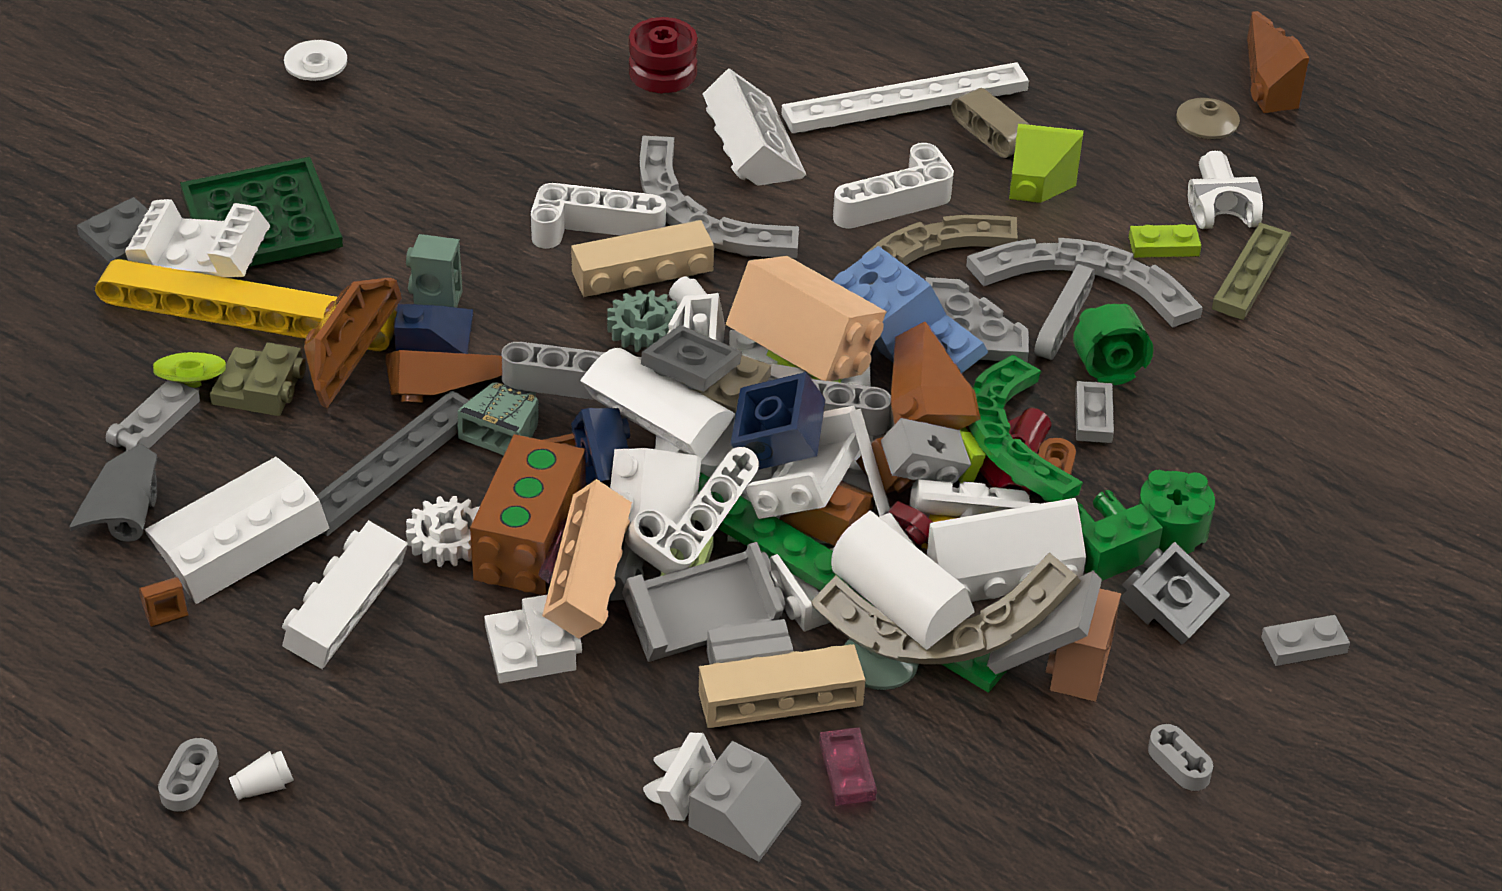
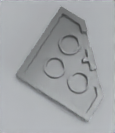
(982, 320)

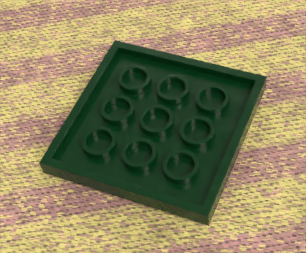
(285, 195)

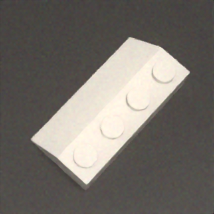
(751, 131)
(1002, 547)

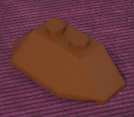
(347, 333)

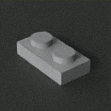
(1094, 412)
(1305, 640)

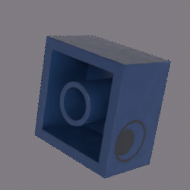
(779, 420)

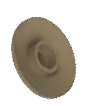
(1207, 118)

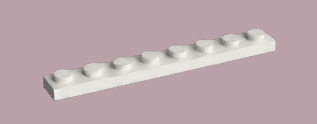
(901, 97)

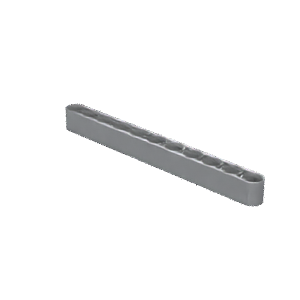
(560, 369)

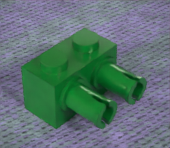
(1120, 539)

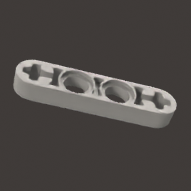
(1064, 312)

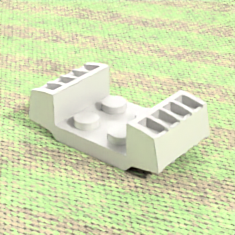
(198, 244)

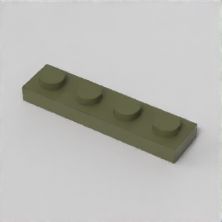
(1251, 271)

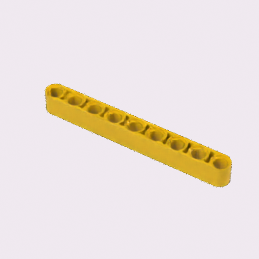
(220, 300)

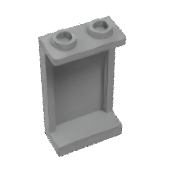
(681, 606)

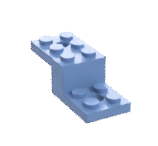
(908, 303)

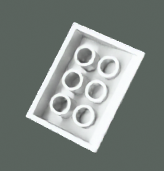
(238, 528)

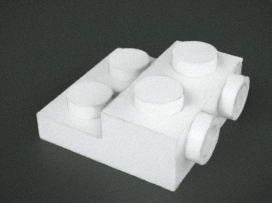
(529, 644)

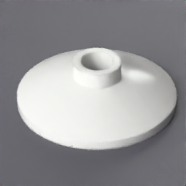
(315, 60)

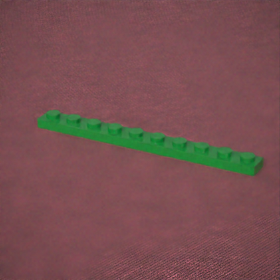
(813, 565)

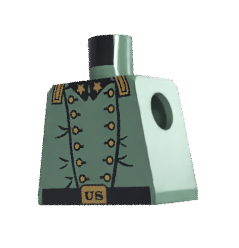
(496, 416)

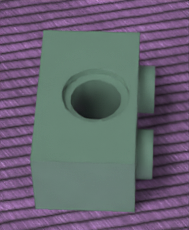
(435, 271)

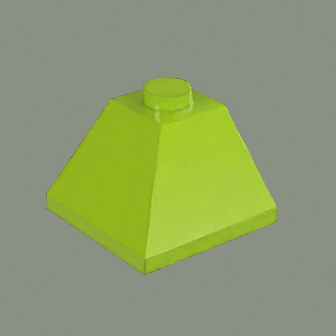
(1044, 162)

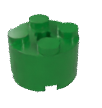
(1112, 343)
(1180, 505)

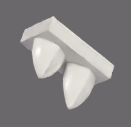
(684, 771)

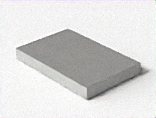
(1063, 626)

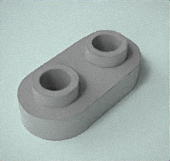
(182, 780)

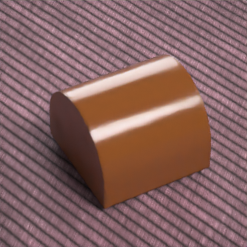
(163, 601)

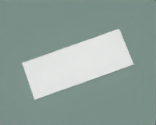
(869, 461)

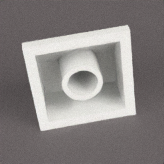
(656, 481)

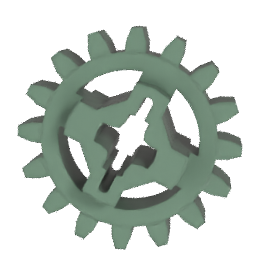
(640, 319)

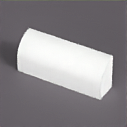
(657, 402)
(900, 580)

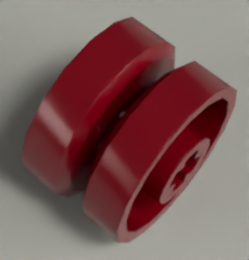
(663, 55)

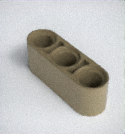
(988, 120)

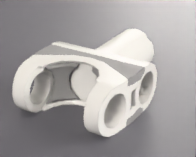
(1223, 193)

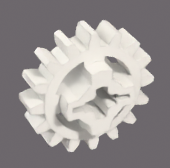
(445, 530)

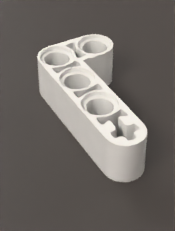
(898, 193)
(592, 210)
(703, 509)

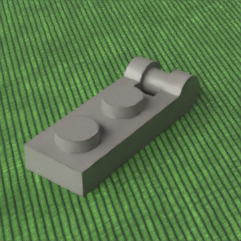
(154, 416)

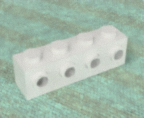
(343, 594)

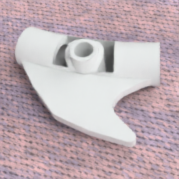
(967, 500)

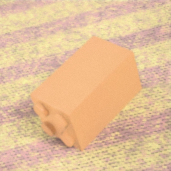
(806, 318)

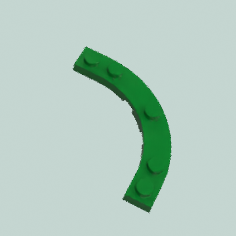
(992, 434)

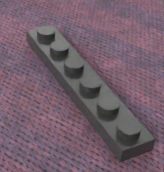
(390, 461)

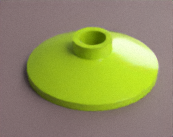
(189, 368)

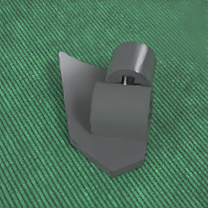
(122, 495)

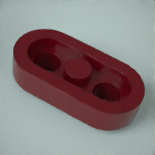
(912, 521)

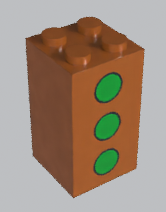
(524, 512)

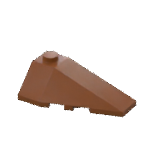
(1276, 66)
(432, 373)
(929, 383)

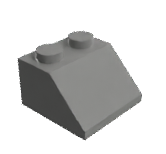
(742, 802)

